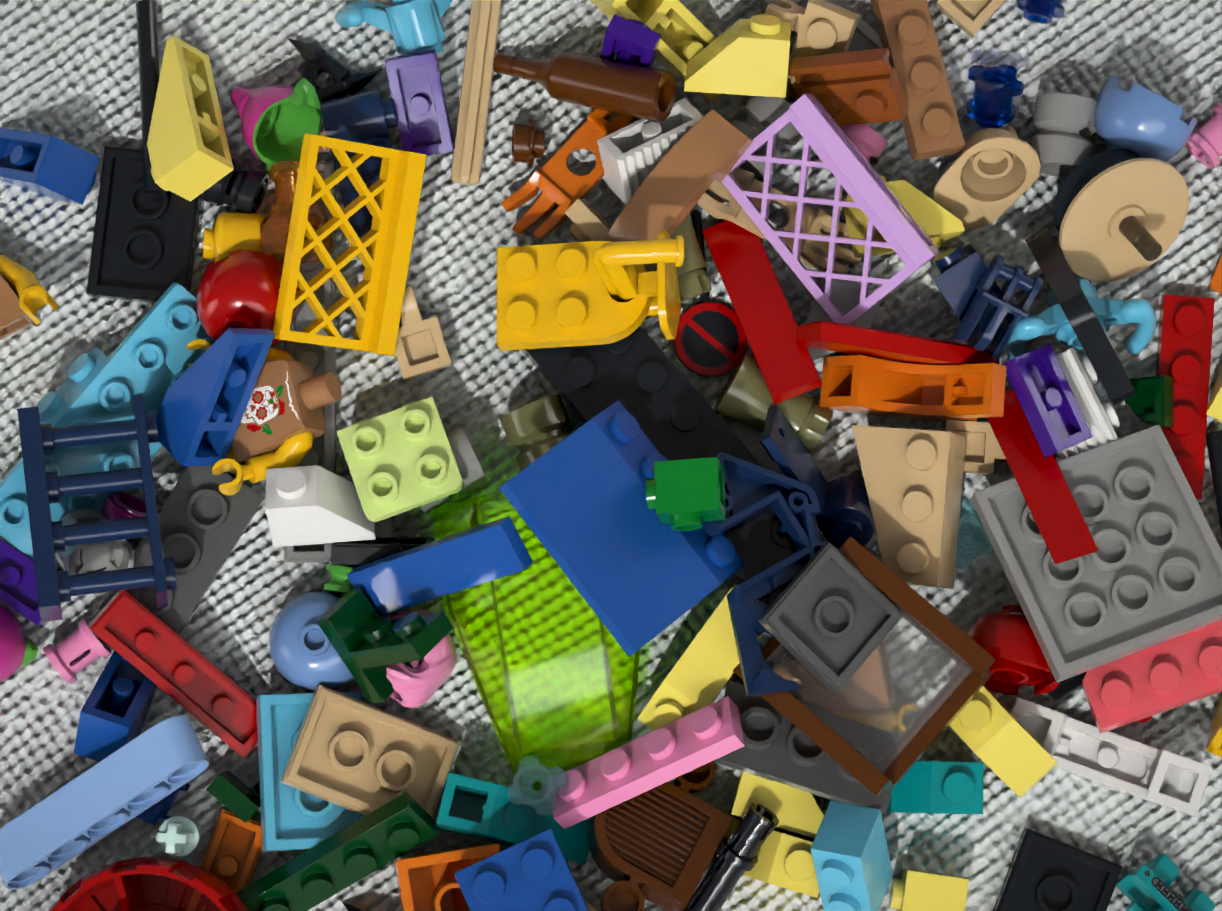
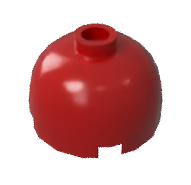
(240, 293)
(1017, 653)

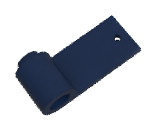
(363, 120)
(841, 501)

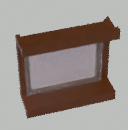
(896, 697)

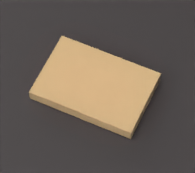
(366, 755)

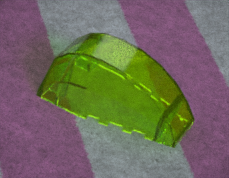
(539, 653)

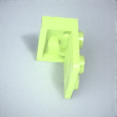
(400, 460)

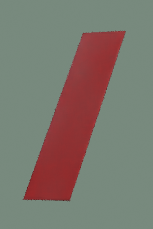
(1042, 485)

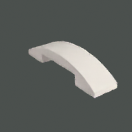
(1116, 759)

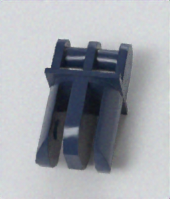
(997, 308)

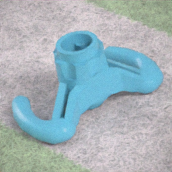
(412, 22)
(1107, 311)

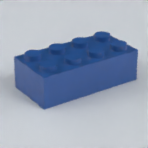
(523, 878)

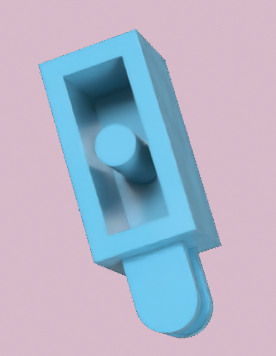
(851, 858)

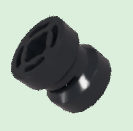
(239, 189)

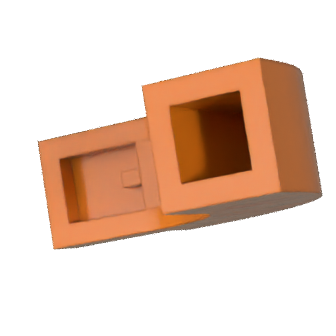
(912, 390)

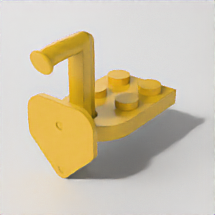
(586, 291)

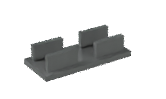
(199, 533)
(786, 755)

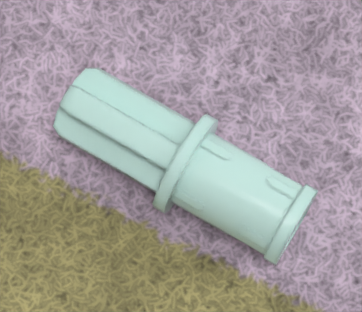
(179, 836)

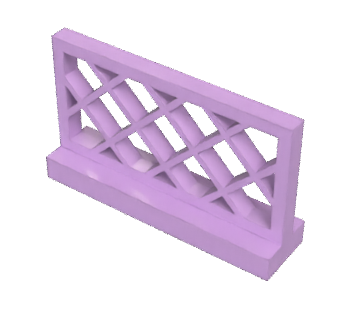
(863, 186)

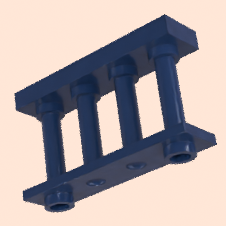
(52, 537)

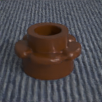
(527, 142)

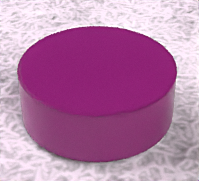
(122, 506)

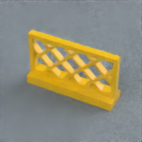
(387, 243)

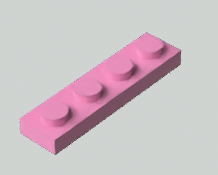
(649, 762)

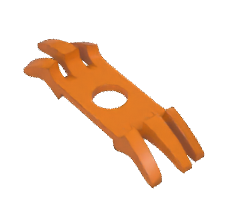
(558, 182)

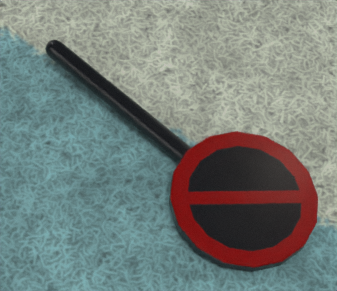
(709, 333)

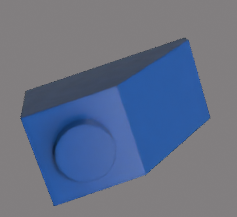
(46, 165)
(114, 710)

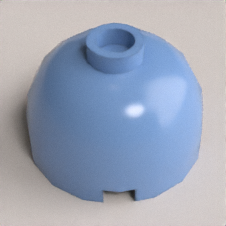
(1140, 121)
(302, 648)

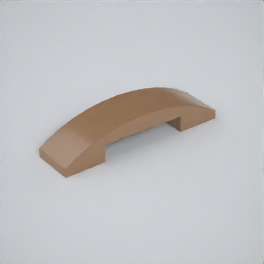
(680, 180)

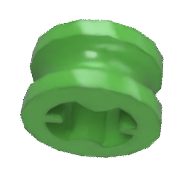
(338, 579)

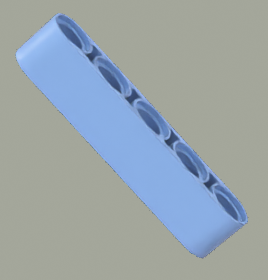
(100, 801)

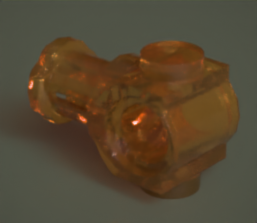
(276, 228)

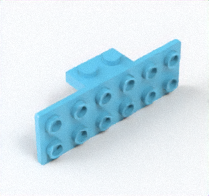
(103, 391)

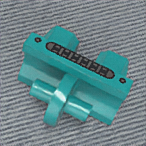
(1149, 889)

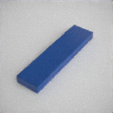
(442, 567)

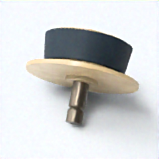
(1118, 214)

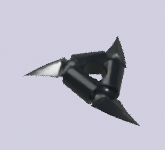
(319, 62)

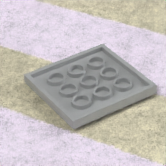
(1153, 564)

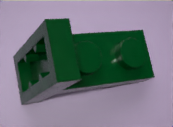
(373, 643)

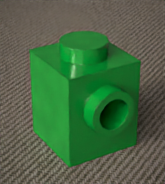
(687, 492)

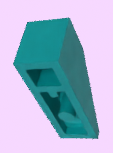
(938, 789)

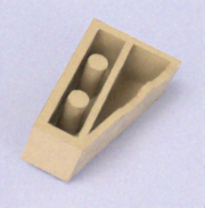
(914, 499)

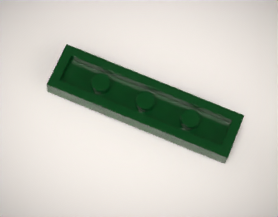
(342, 858)

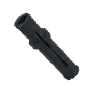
(734, 858)

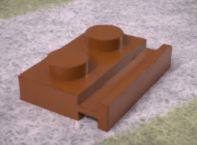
(852, 85)

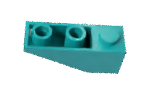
(486, 814)

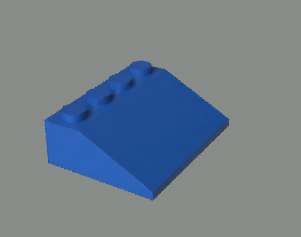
(595, 522)

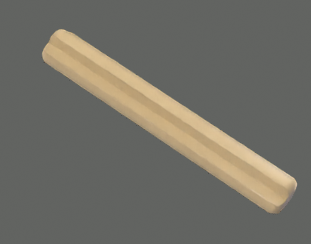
(475, 92)

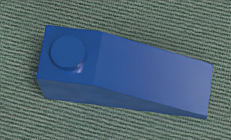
(211, 396)

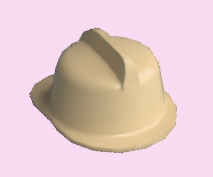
(987, 176)

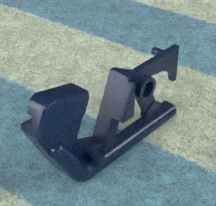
(748, 492)

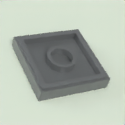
(830, 617)

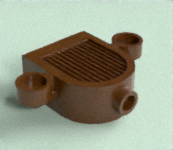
(657, 844)

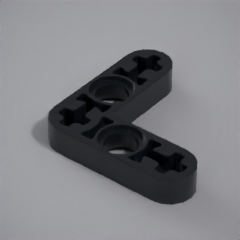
(1081, 316)

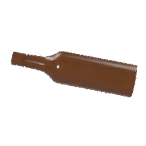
(597, 83)

